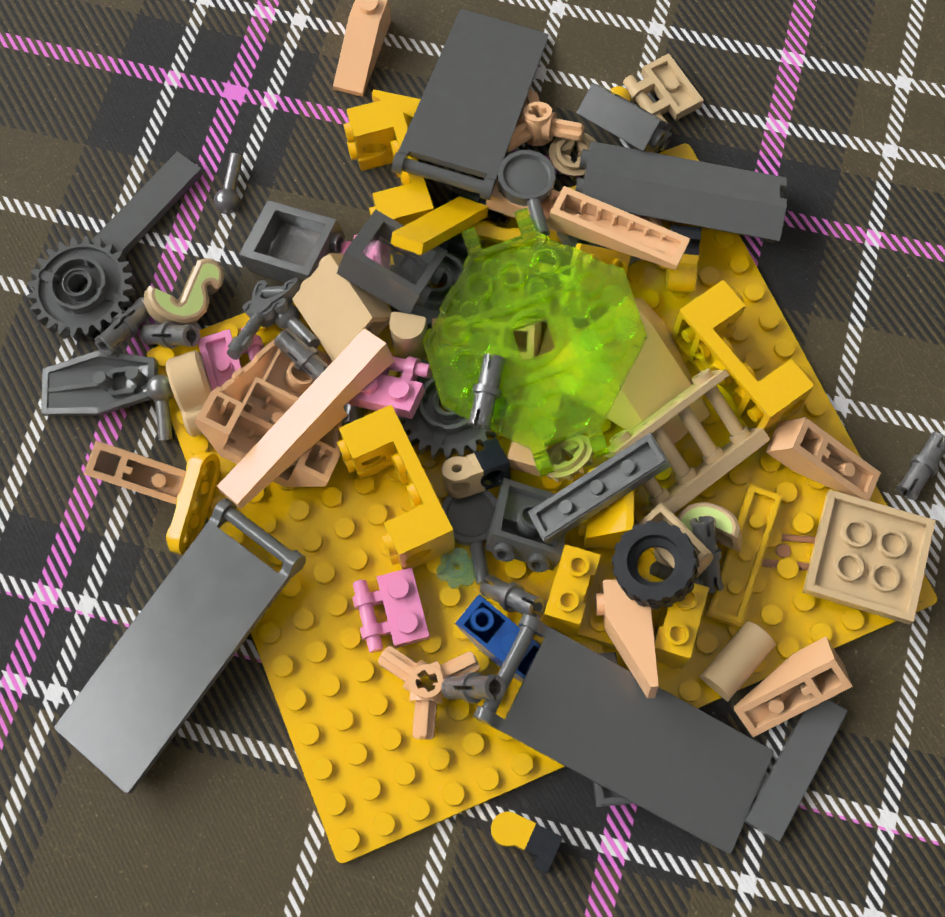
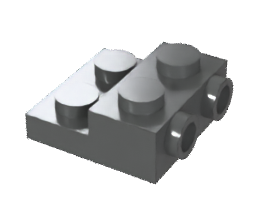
(513, 532)

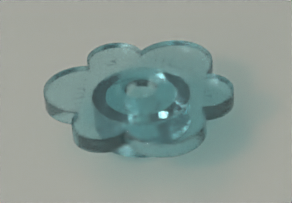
(446, 571)

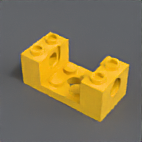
(373, 139)
(702, 337)
(378, 444)
(574, 612)

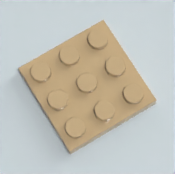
(869, 557)

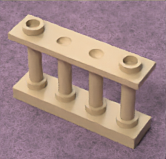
(716, 459)

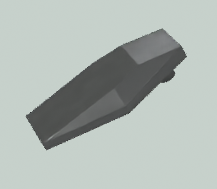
(96, 384)

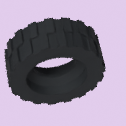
(655, 593)

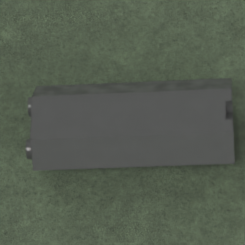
(685, 190)

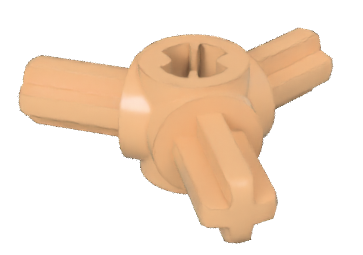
(539, 125)
(412, 672)

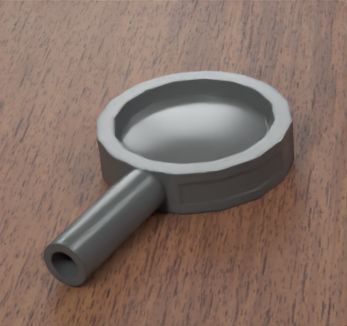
(528, 181)
(470, 523)

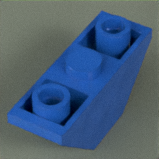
(494, 634)

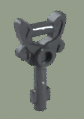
(262, 309)

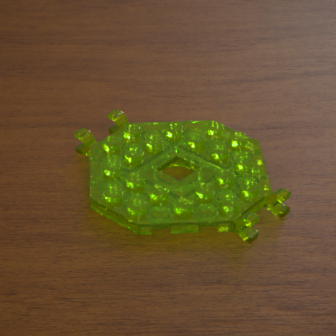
(590, 322)

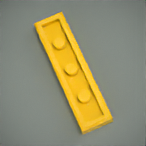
(439, 225)
(742, 567)

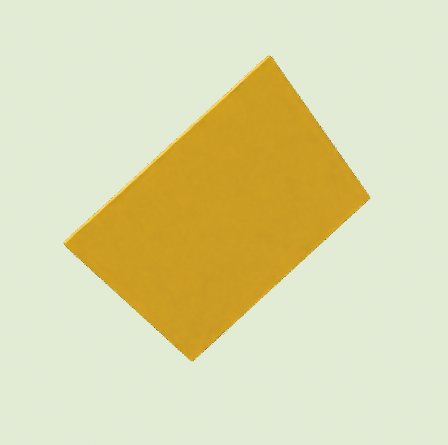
(356, 718)

